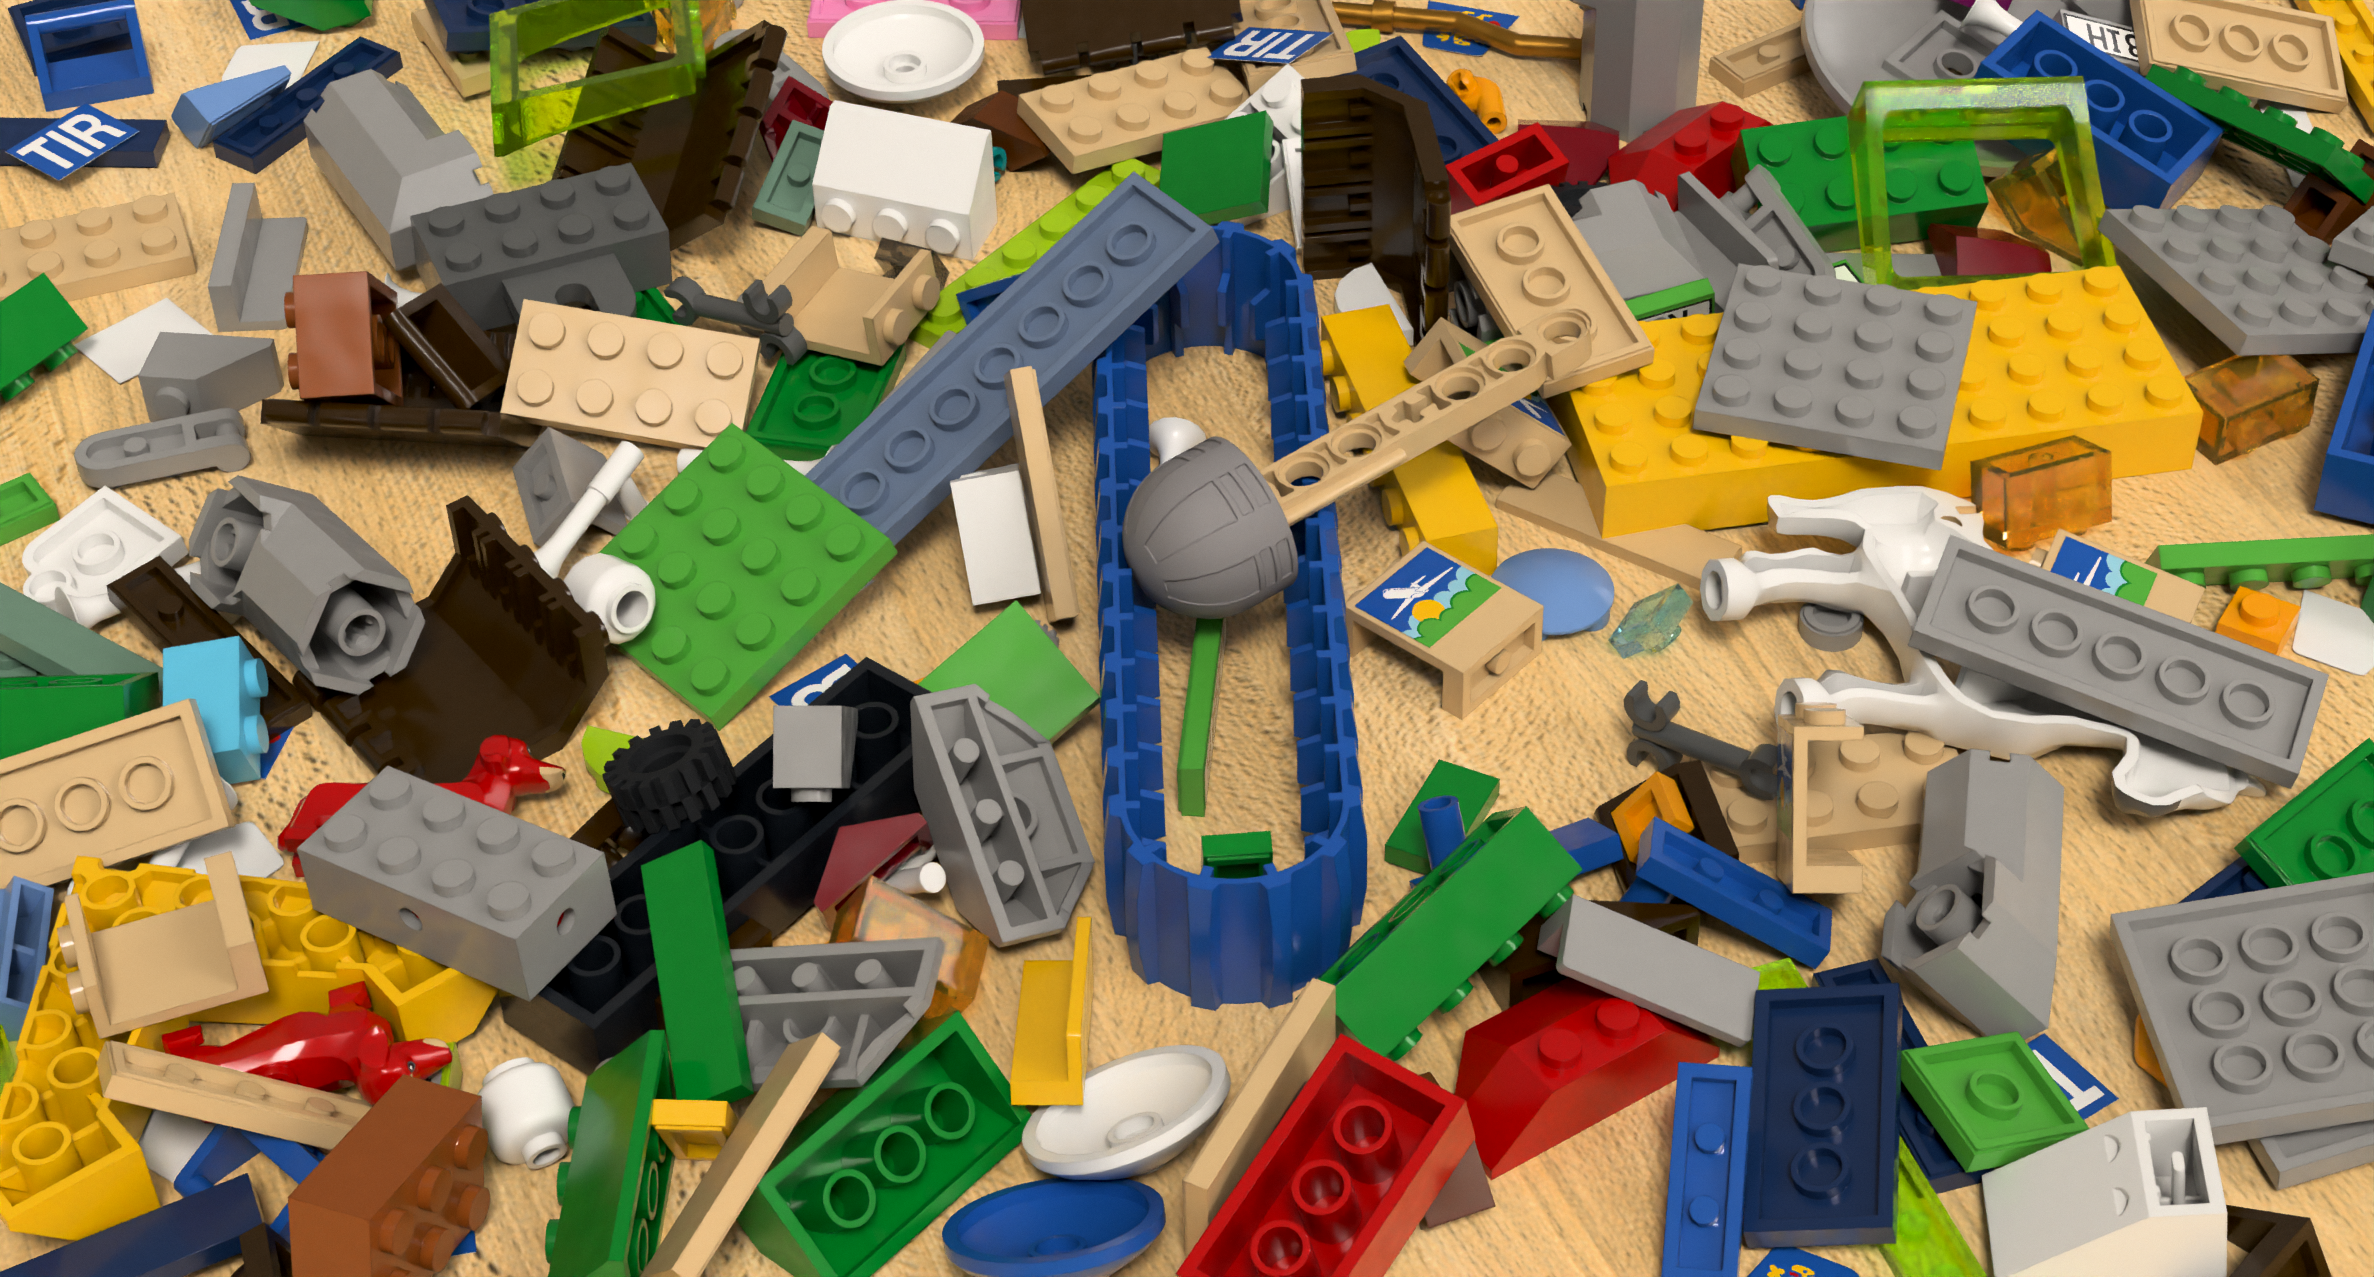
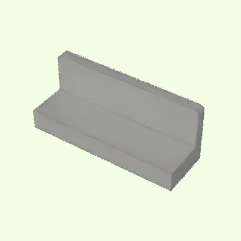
(1717, 237)
(254, 264)
(1652, 969)

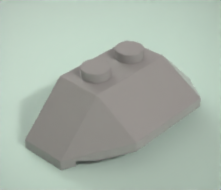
(997, 815)
(851, 991)

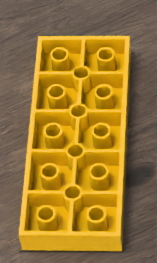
(2040, 366)

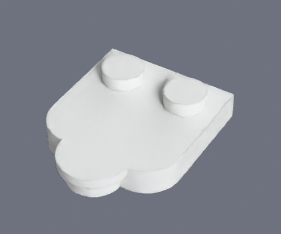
(96, 547)

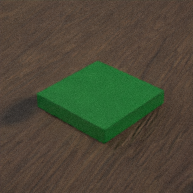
(1220, 167)

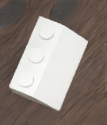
(905, 180)

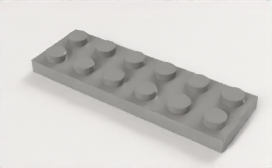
(2120, 661)

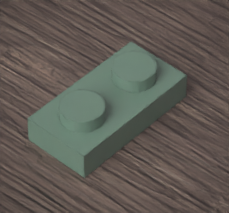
(787, 191)

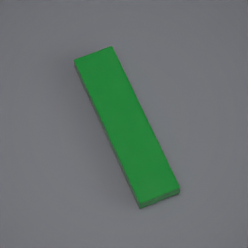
(696, 976)

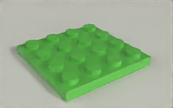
(741, 572)

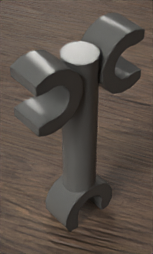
(757, 312)
(1670, 740)

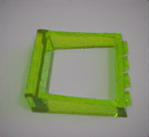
(1967, 112)
(539, 113)

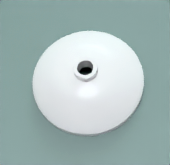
(903, 51)
(1132, 1115)

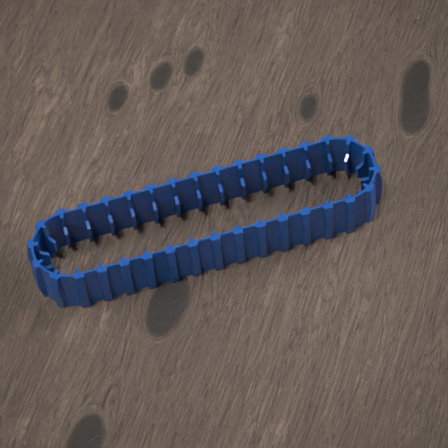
(1182, 928)

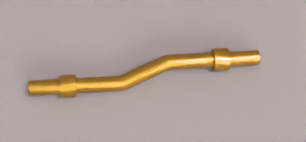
(1387, 16)

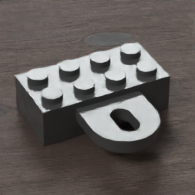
(552, 243)

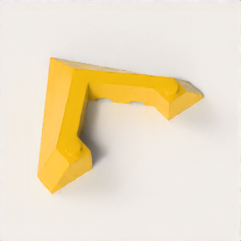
(75, 1155)

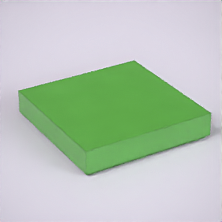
(1020, 672)
(1989, 1099)

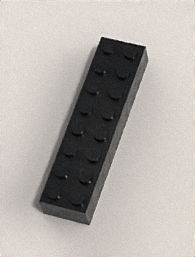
(766, 865)

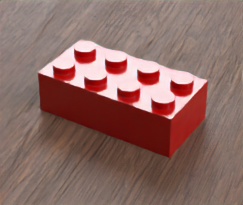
(1339, 1174)

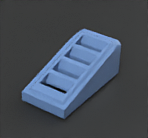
(216, 108)

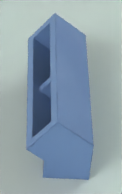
(23, 948)

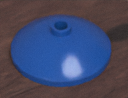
(1055, 1229)

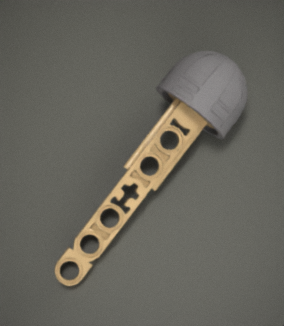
(1216, 531)

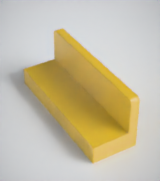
(1054, 1027)

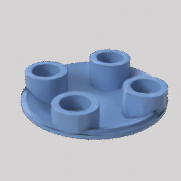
(1568, 585)

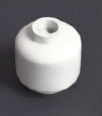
(615, 592)
(526, 1112)

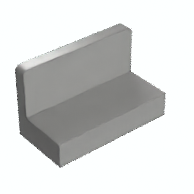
(554, 479)

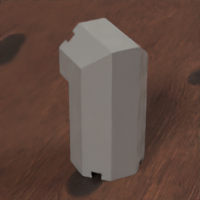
(1638, 61)
(389, 159)
(1629, 235)
(304, 583)
(1985, 894)

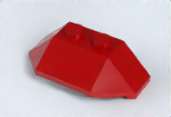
(1688, 140)
(1564, 1067)

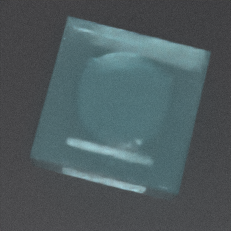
(1652, 622)

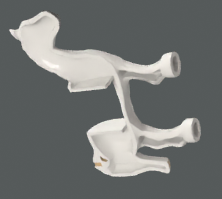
(1887, 578)

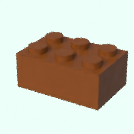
(341, 339)
(394, 1188)

